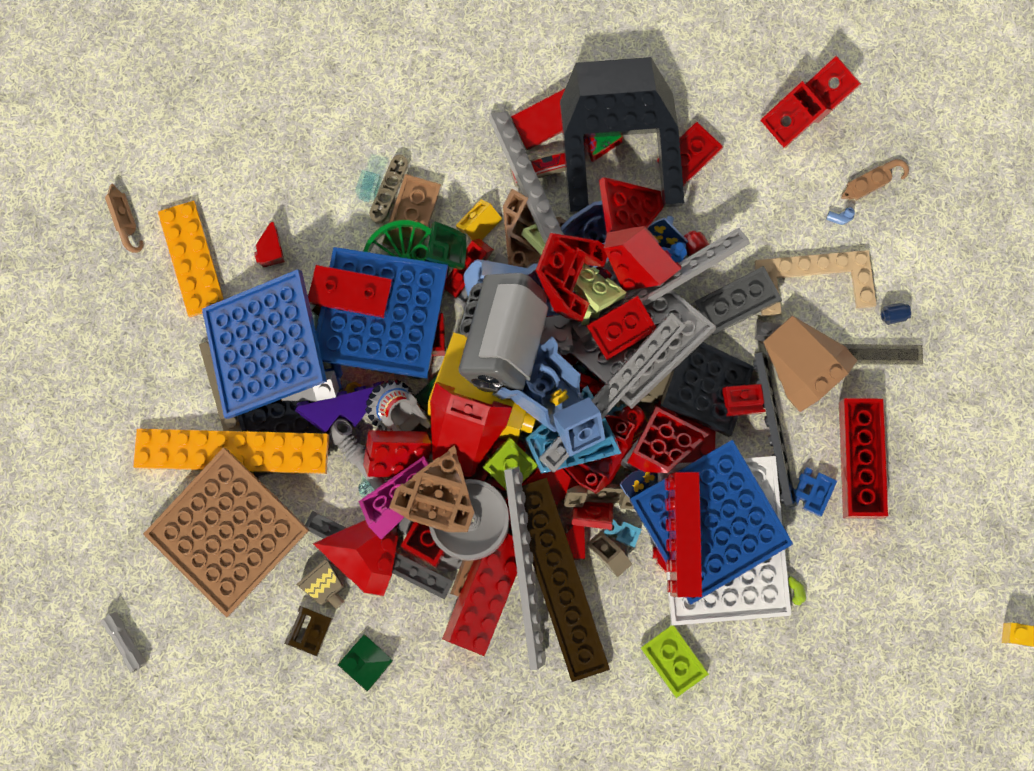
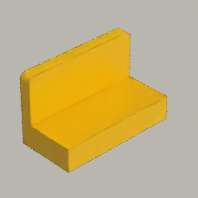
(479, 220)

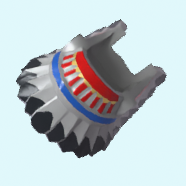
(395, 408)

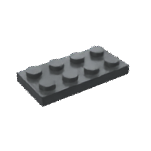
(739, 300)

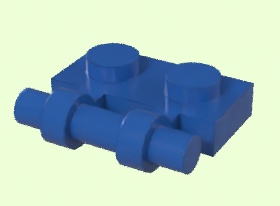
(819, 494)

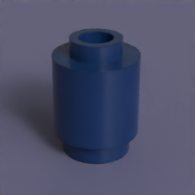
(896, 313)

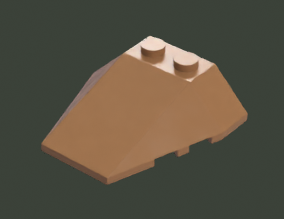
(807, 361)

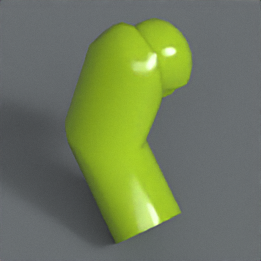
(799, 590)

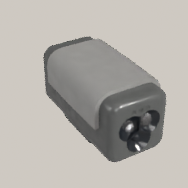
(502, 331)

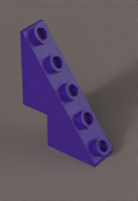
(348, 406)

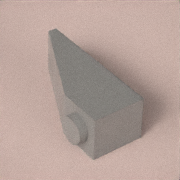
(320, 392)

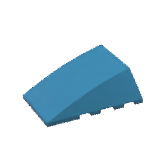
(544, 437)

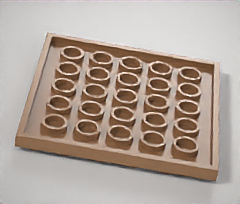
(226, 532)

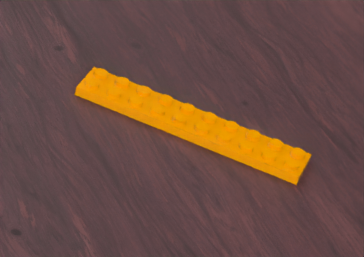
(255, 450)

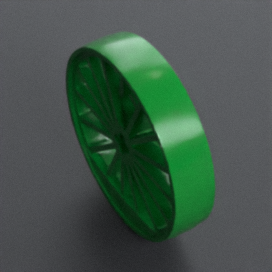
(399, 224)

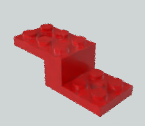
(810, 102)

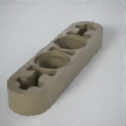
(392, 190)

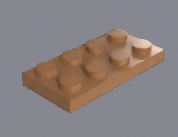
(414, 203)

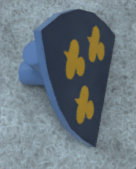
(666, 233)
(638, 482)

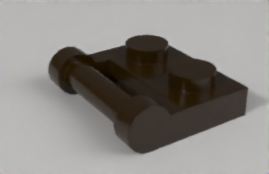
(314, 634)

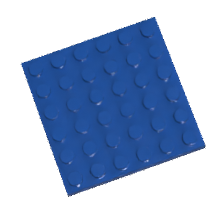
(406, 334)
(264, 344)
(735, 518)

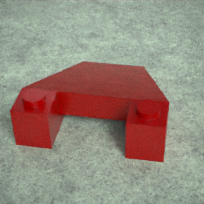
(561, 267)

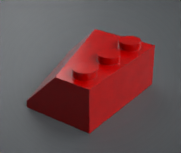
(638, 258)
(664, 442)

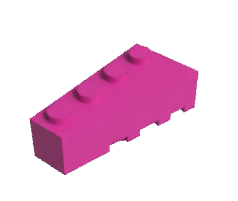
(377, 503)

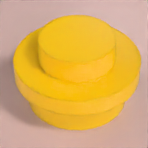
(559, 396)

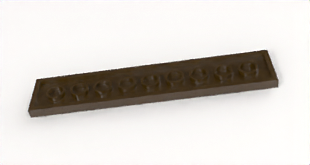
(562, 585)

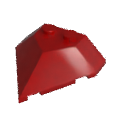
(362, 556)

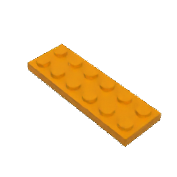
(191, 257)

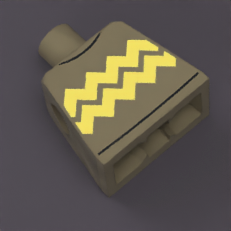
(323, 585)

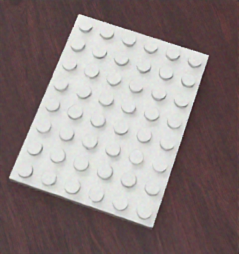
(758, 592)

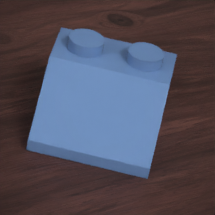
(579, 426)

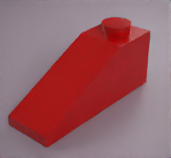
(476, 250)

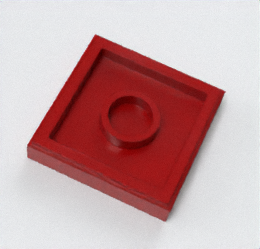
(594, 515)

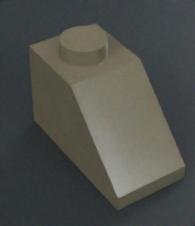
(609, 554)

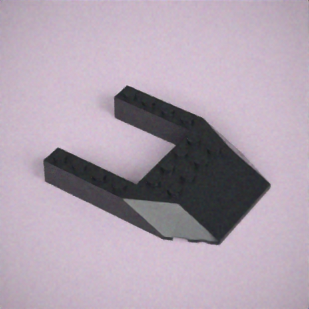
(618, 101)

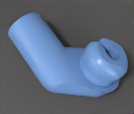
(841, 218)

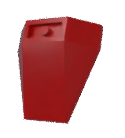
(466, 424)
(599, 473)

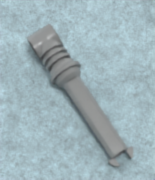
(341, 434)

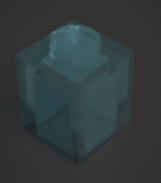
(368, 185)

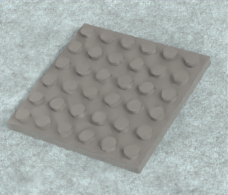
(694, 333)

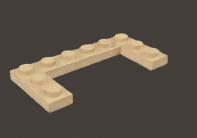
(855, 262)

